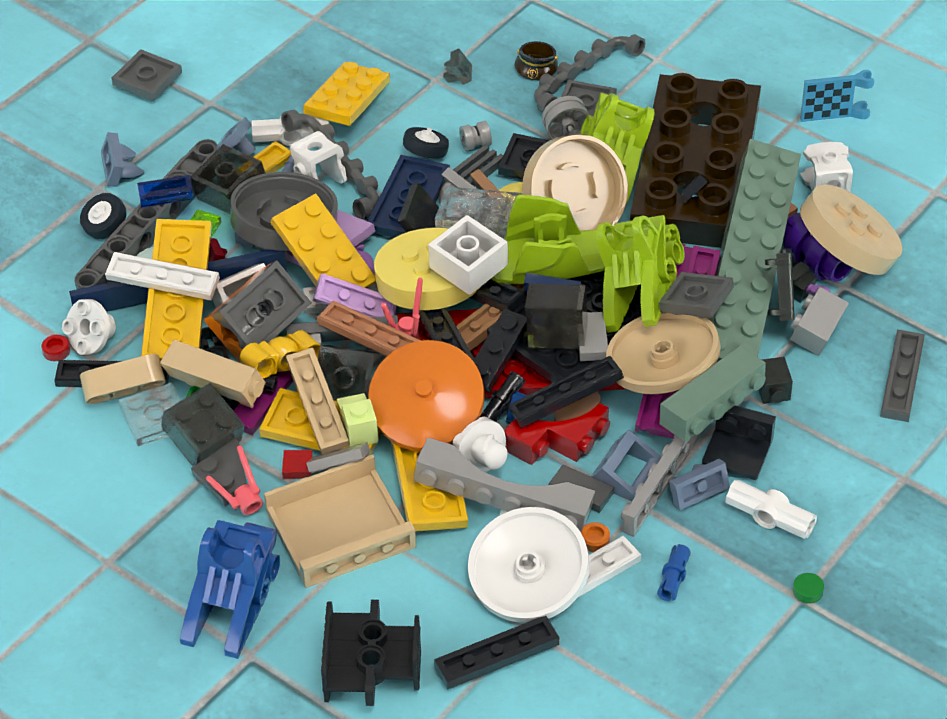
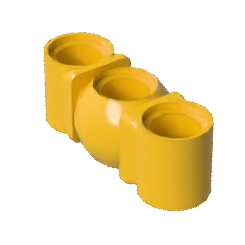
(271, 356)

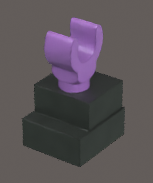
(804, 282)

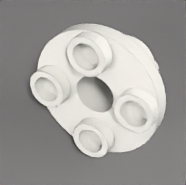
(88, 326)
(483, 444)

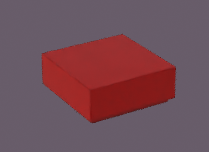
(295, 464)

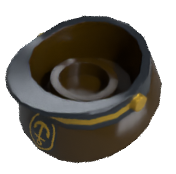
(535, 60)

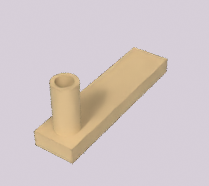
(317, 401)

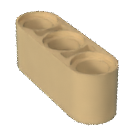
(122, 378)

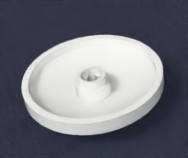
(528, 564)

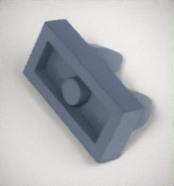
(113, 160)
(699, 484)

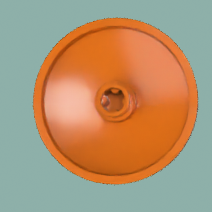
(426, 393)

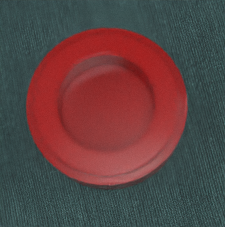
(55, 347)

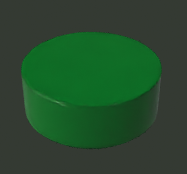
(808, 588)

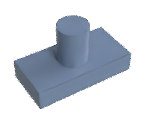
(236, 137)

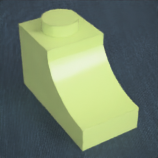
(358, 419)

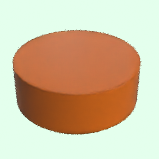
(595, 536)

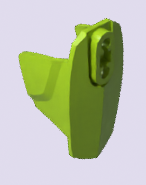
(547, 242)

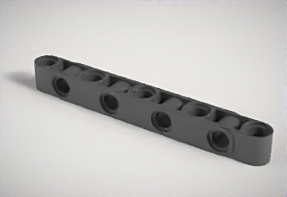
(138, 229)

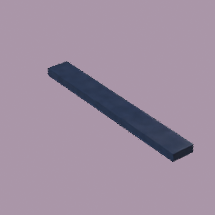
(122, 295)

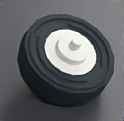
(425, 142)
(102, 215)

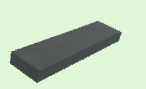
(902, 375)

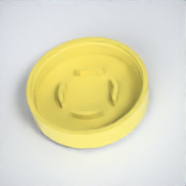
(406, 260)

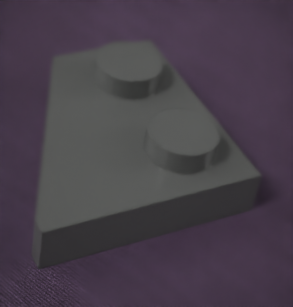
(224, 468)

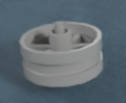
(562, 113)

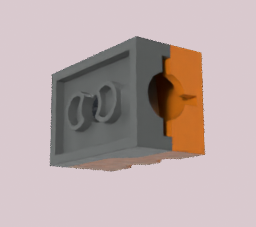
(258, 309)

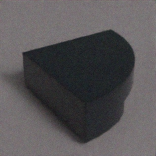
(695, 185)

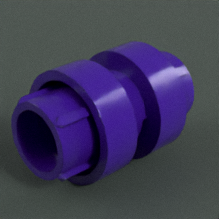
(811, 252)

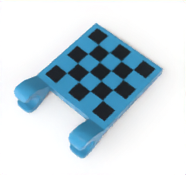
(834, 97)

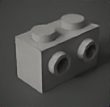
(818, 321)

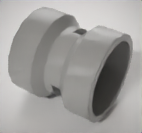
(475, 135)

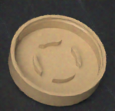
(582, 174)
(851, 229)

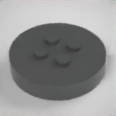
(268, 195)

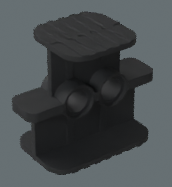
(357, 662)

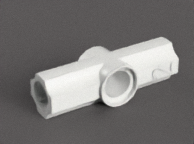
(272, 130)
(771, 509)

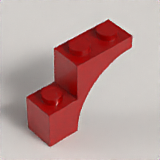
(567, 437)

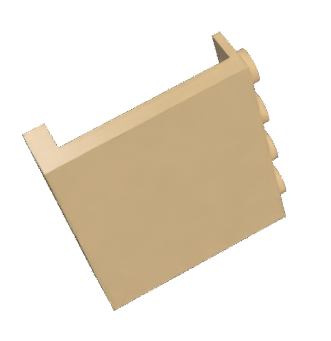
(338, 521)

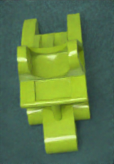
(622, 128)
(635, 255)

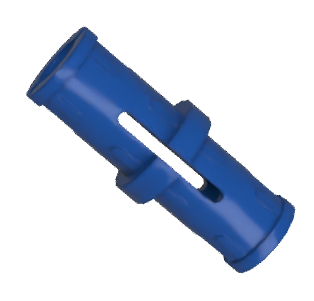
(674, 572)

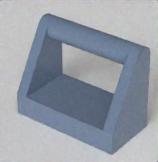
(630, 445)

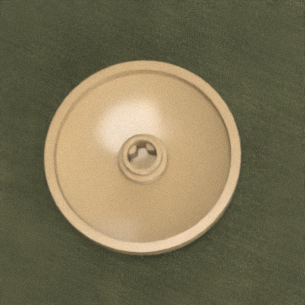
(666, 354)

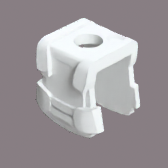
(328, 157)
(829, 165)

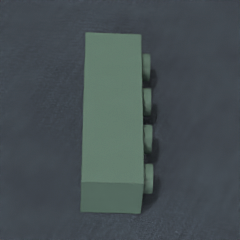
(712, 393)

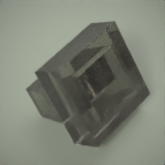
(458, 68)

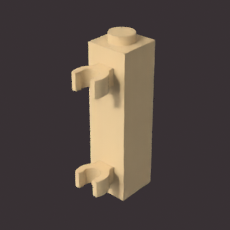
(202, 367)

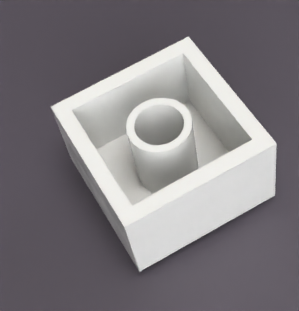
(468, 254)

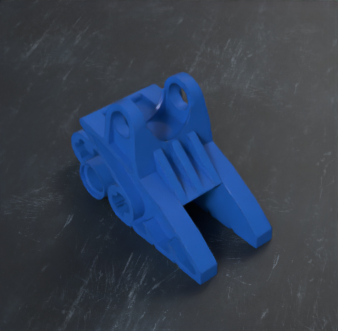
(232, 574)

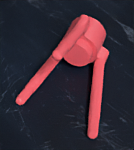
(407, 324)
(247, 495)

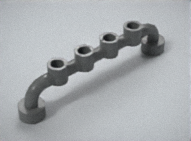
(633, 45)
(362, 207)

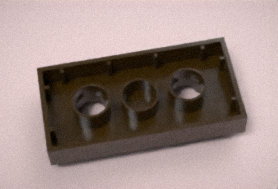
(683, 149)

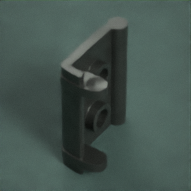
(785, 285)

